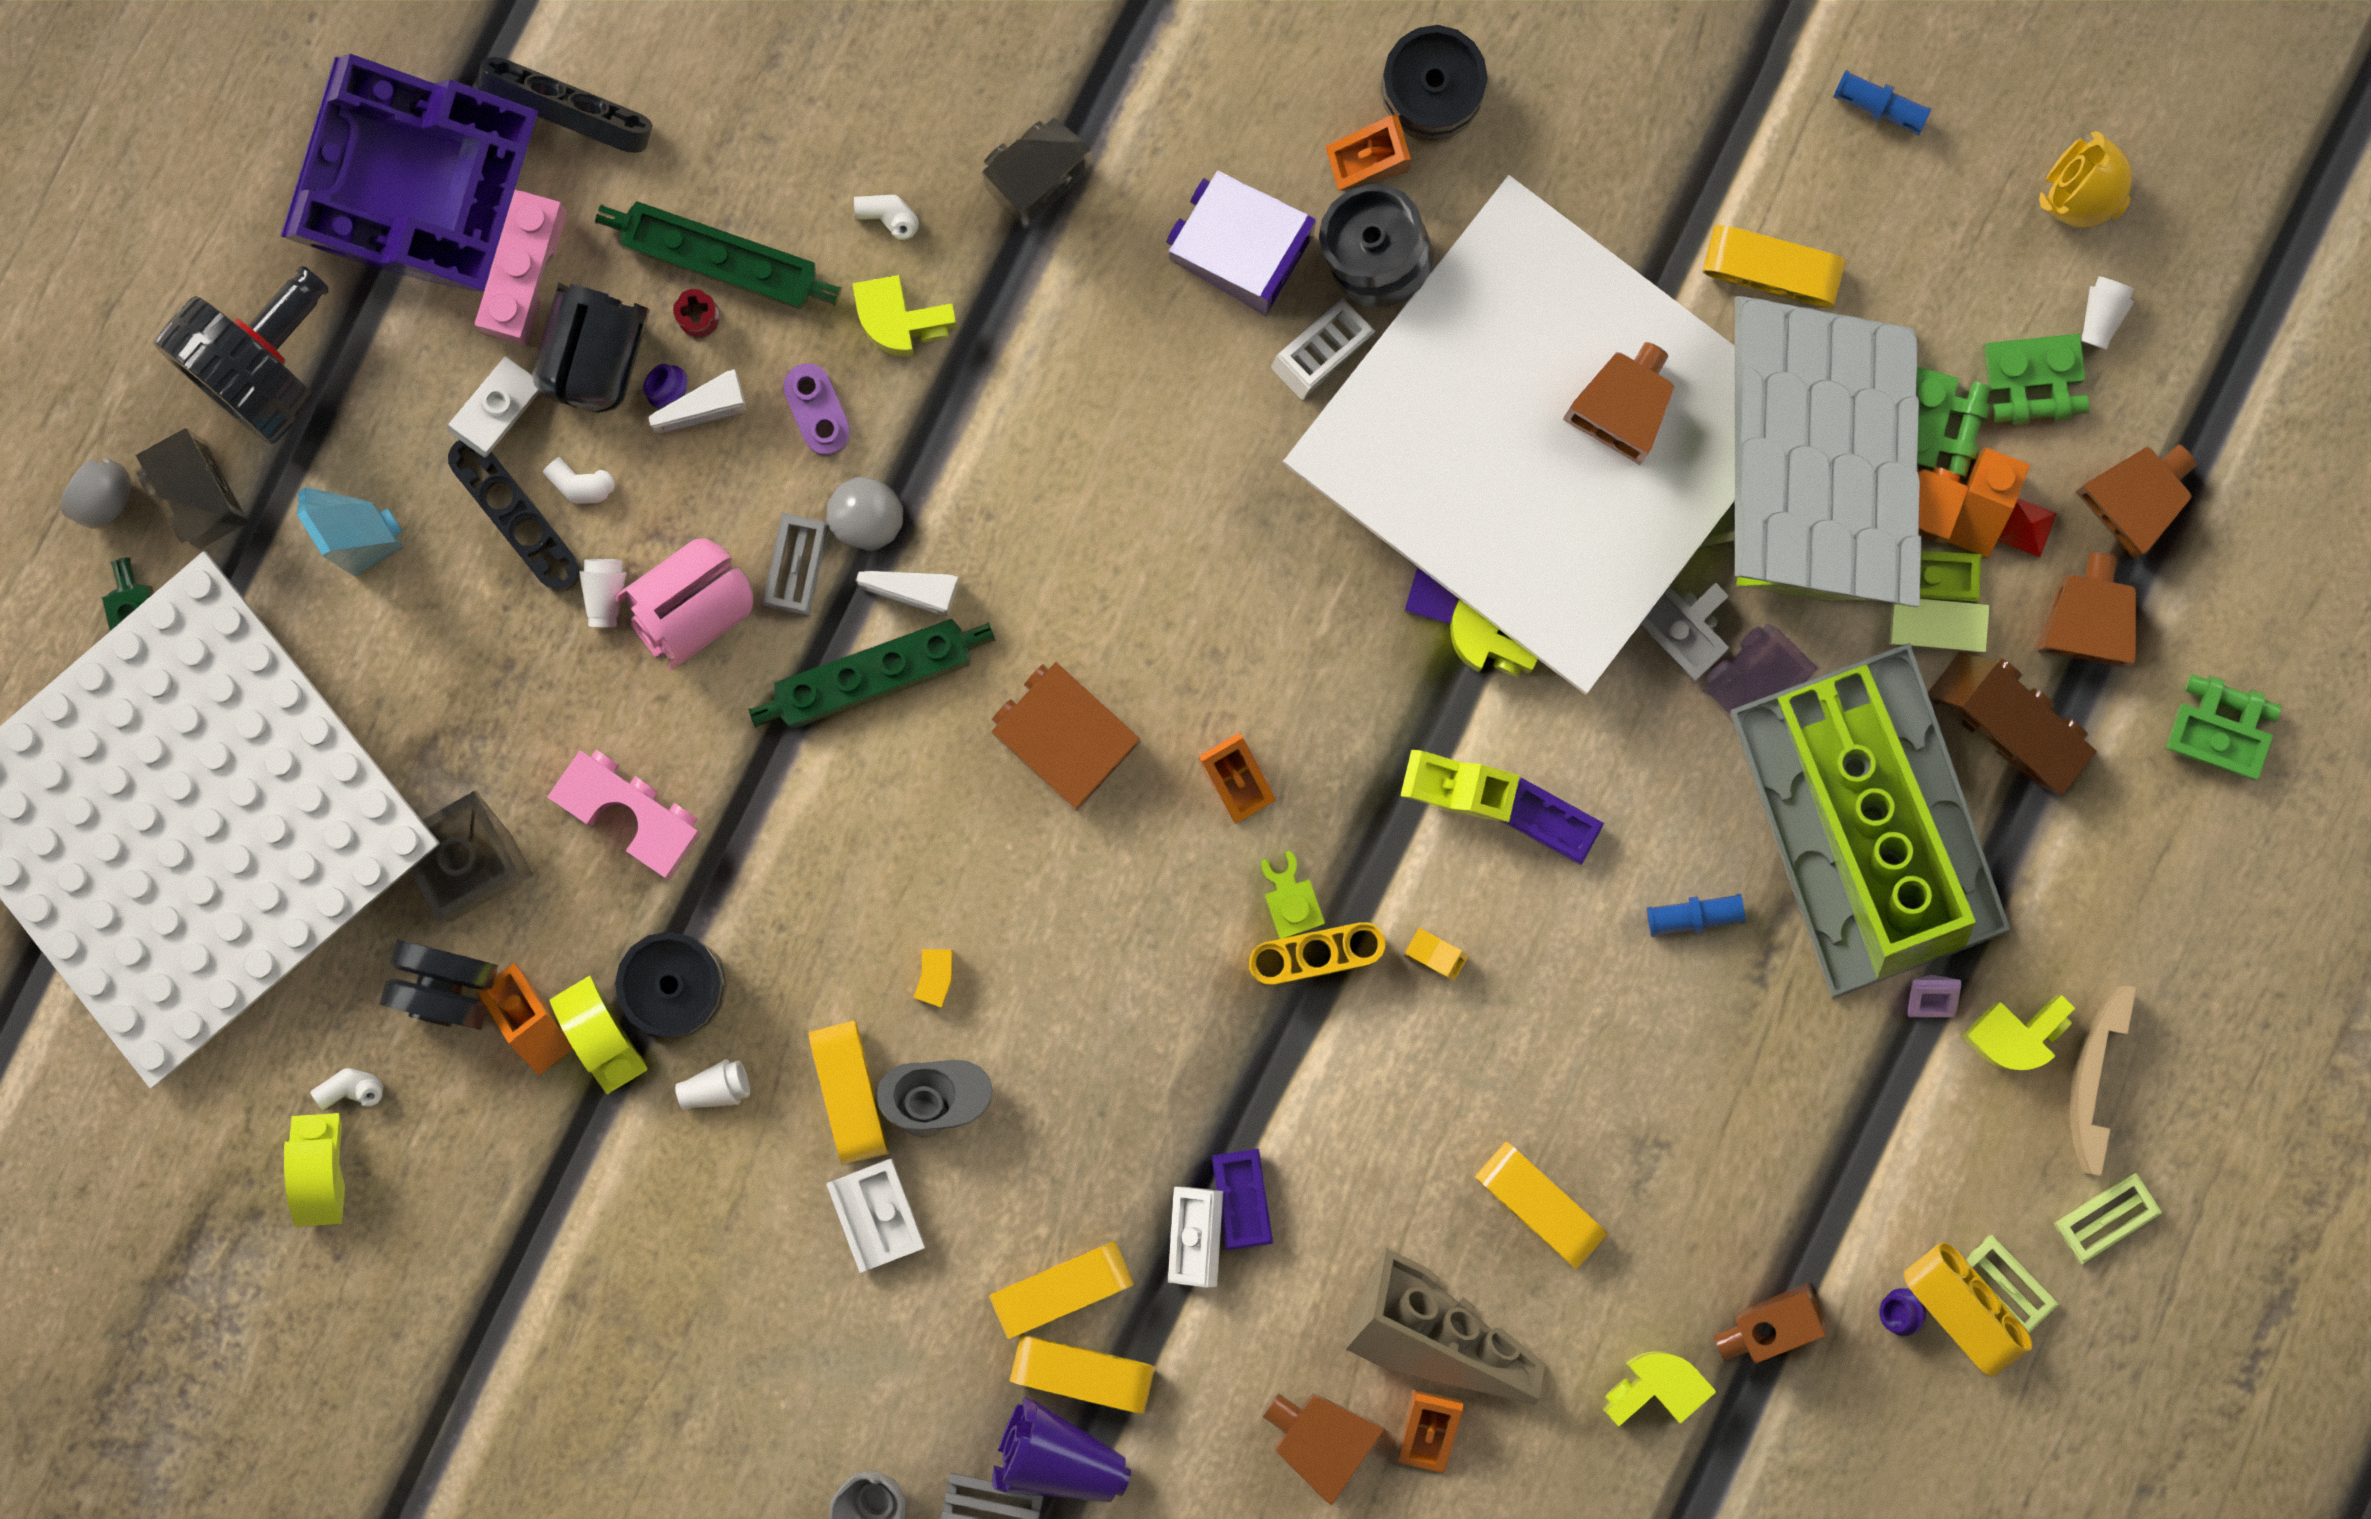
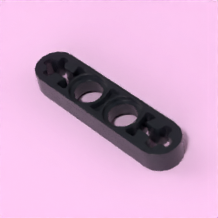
(566, 104)
(513, 515)

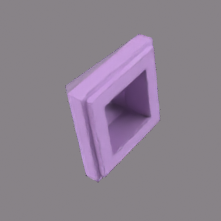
(1934, 997)

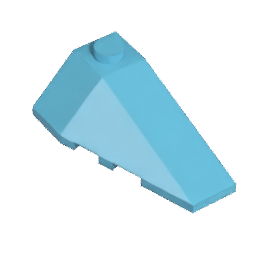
(348, 529)

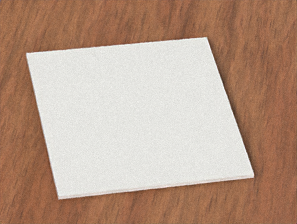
(1462, 447)
(189, 820)

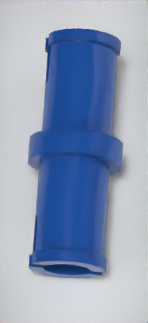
(1882, 102)
(1696, 915)

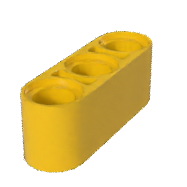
(1774, 266)
(1340, 953)
(848, 1092)
(1541, 1205)
(1061, 1289)
(1968, 1309)
(1082, 1373)

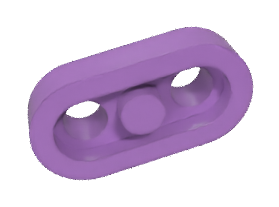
(817, 408)

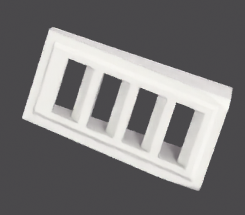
(1293, 374)
(710, 402)
(924, 591)

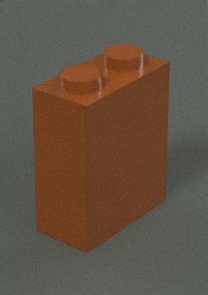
(1064, 734)

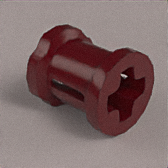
(709, 319)

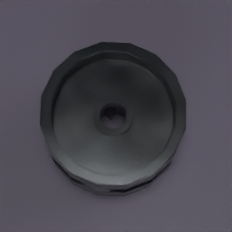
(1414, 62)
(1376, 245)
(438, 985)
(699, 988)

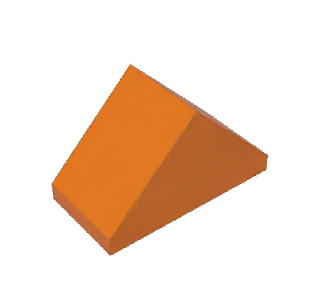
(1369, 154)
(1236, 778)
(1430, 1431)

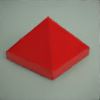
(2028, 527)

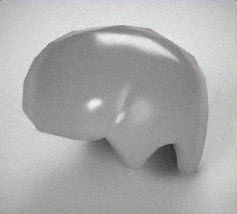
(97, 494)
(864, 513)
(868, 1497)

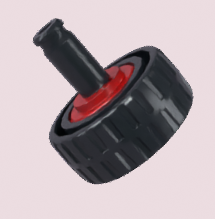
(241, 361)

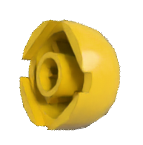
(2089, 183)

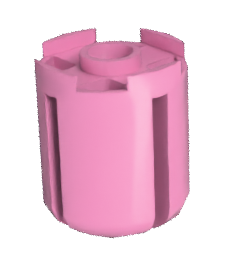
(679, 610)

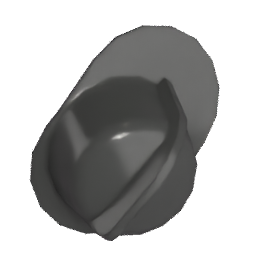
(934, 1095)

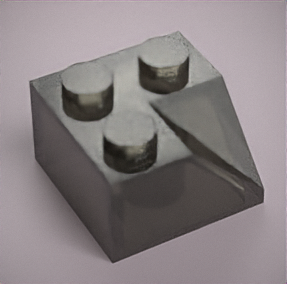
(1036, 170)
(194, 487)
(471, 863)

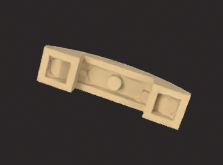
(2088, 1139)

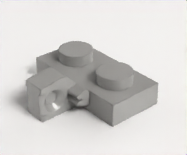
(1685, 629)

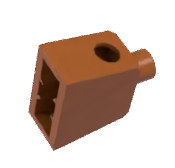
(1625, 402)
(2140, 496)
(2093, 616)
(1792, 1314)
(1322, 1441)

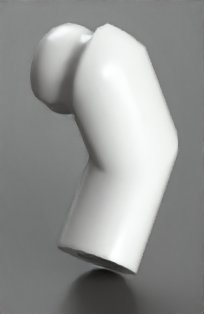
(891, 211)
(582, 487)
(349, 1084)

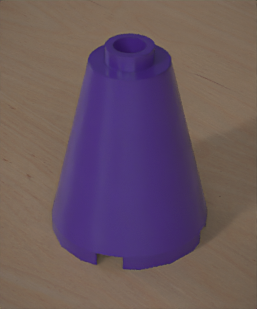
(1056, 1458)

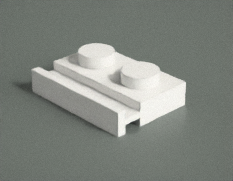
(875, 1215)

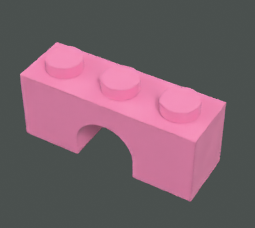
(515, 276)
(662, 834)

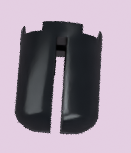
(588, 349)

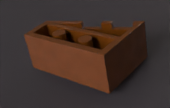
(2014, 720)

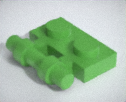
(2033, 364)
(1935, 404)
(2220, 741)

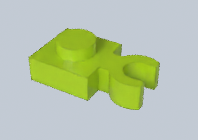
(1293, 903)

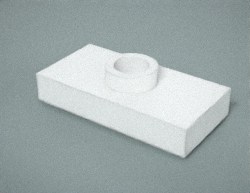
(494, 407)
(1195, 1236)

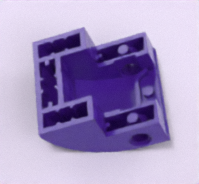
(409, 173)

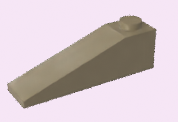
(1425, 1333)

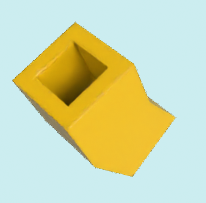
(1436, 954)
(935, 976)

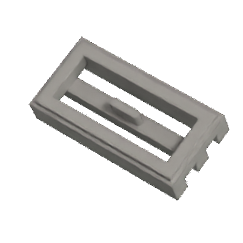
(788, 604)
(962, 1480)

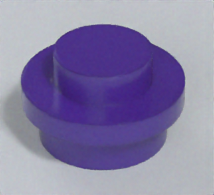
(665, 385)
(1902, 1312)

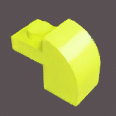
(888, 323)
(1477, 638)
(1460, 786)
(597, 1035)
(2012, 1045)
(313, 1170)
(1665, 1377)

